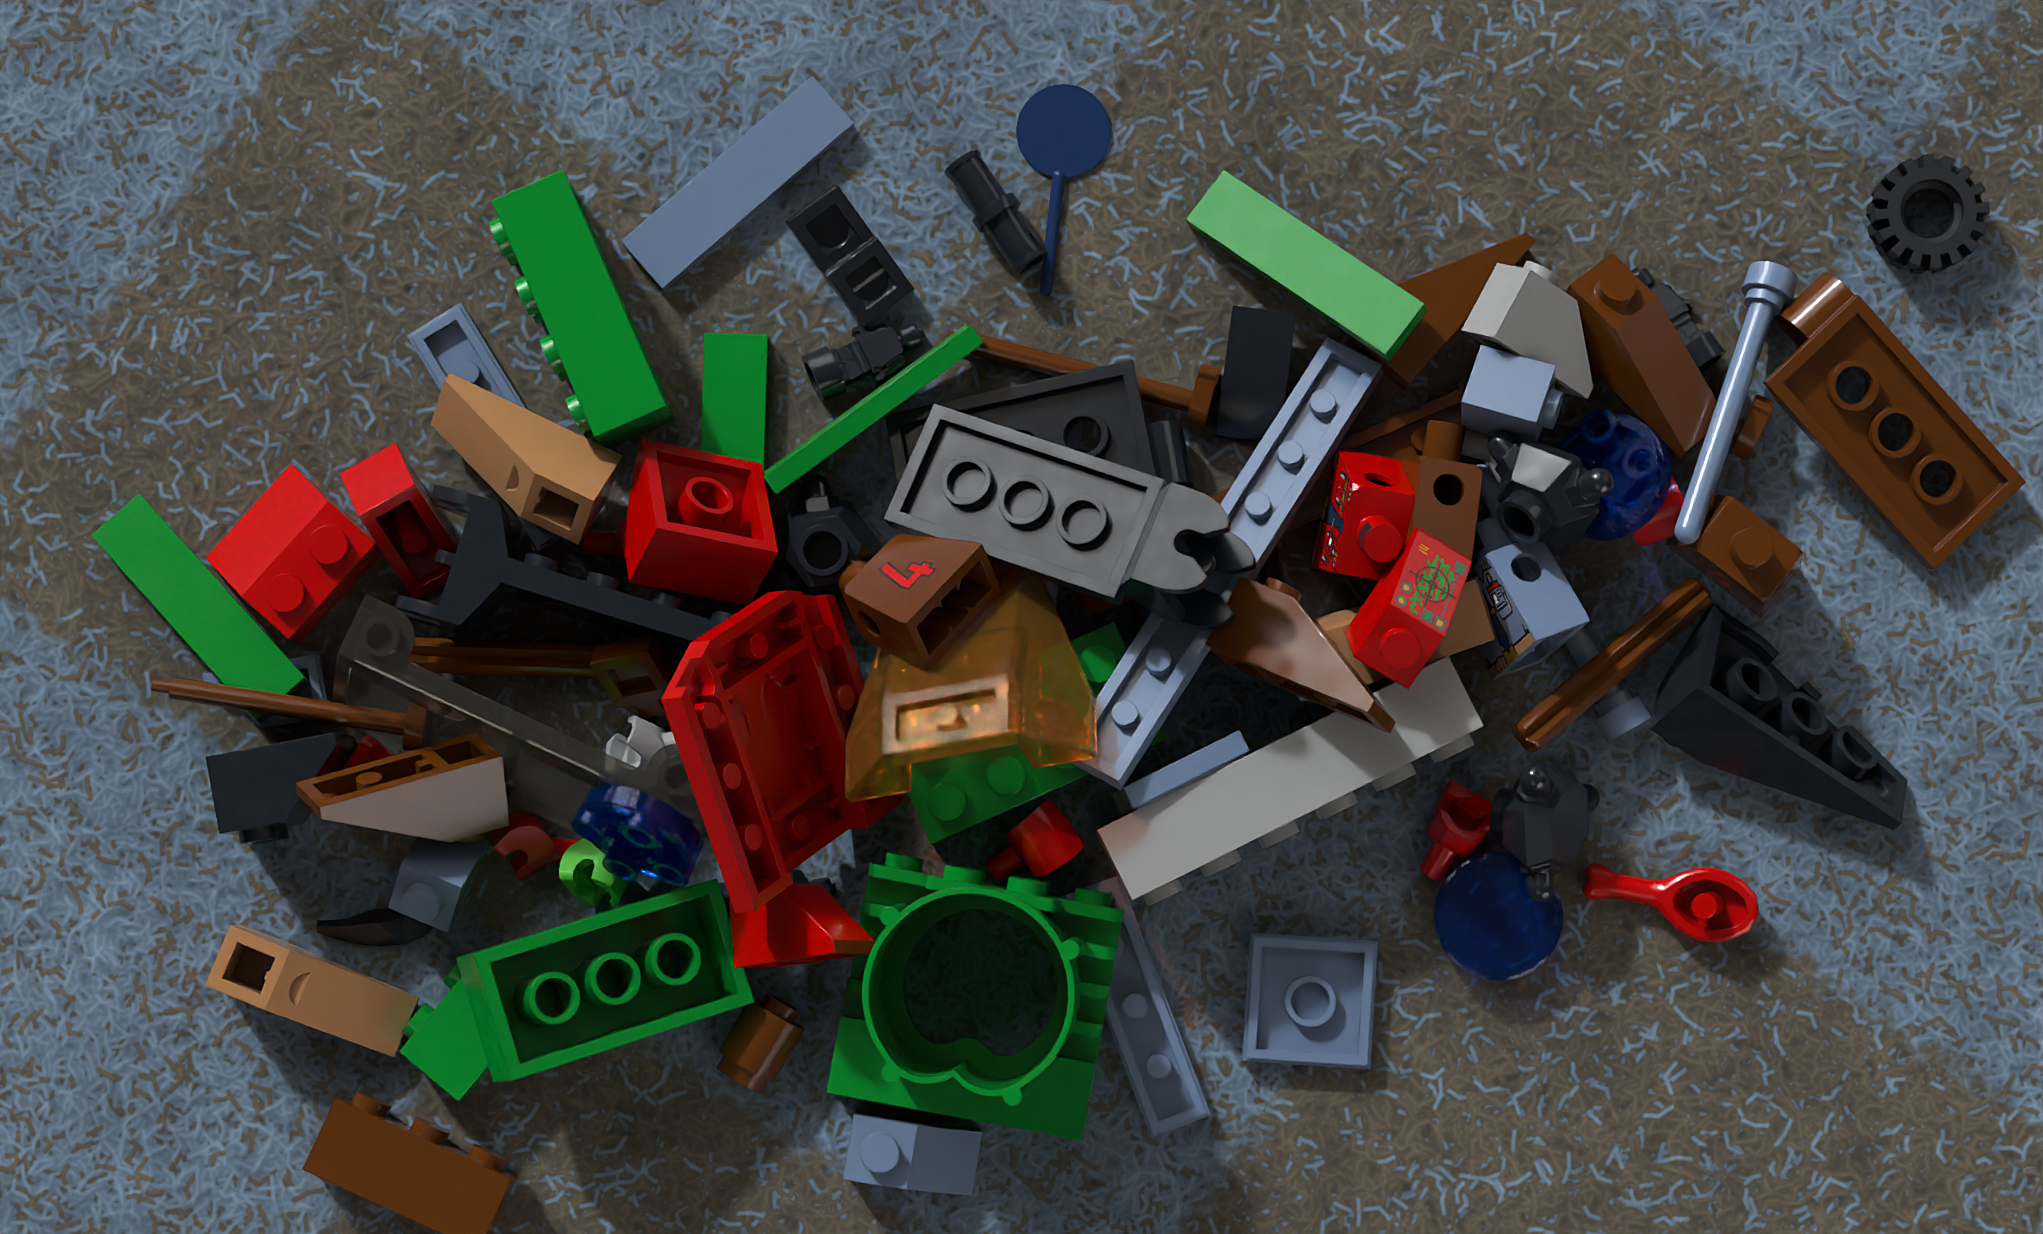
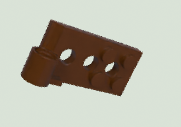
(1844, 332)

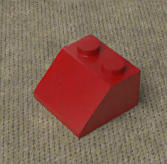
(698, 523)
(294, 554)

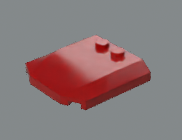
(764, 737)

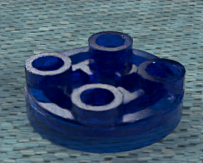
(1635, 460)
(639, 834)
(1491, 922)

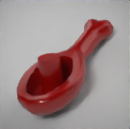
(1697, 902)

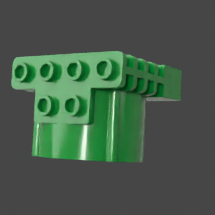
(890, 1062)

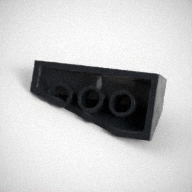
(1747, 719)

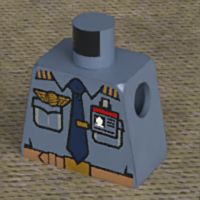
(1526, 599)

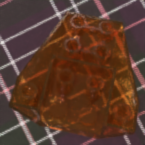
(995, 687)

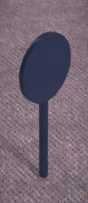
(1063, 136)

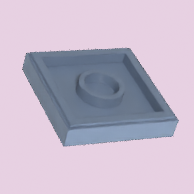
(1179, 774)
(1309, 1001)

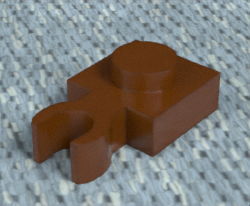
(634, 674)

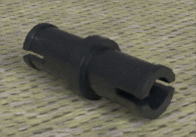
(996, 212)

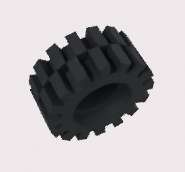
(1954, 187)

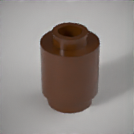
(760, 1042)

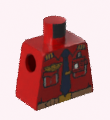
(1360, 520)

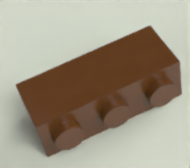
(410, 1167)

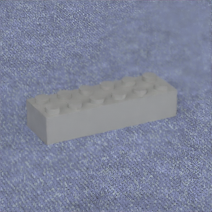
(1286, 780)

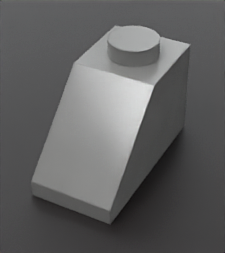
(1533, 318)

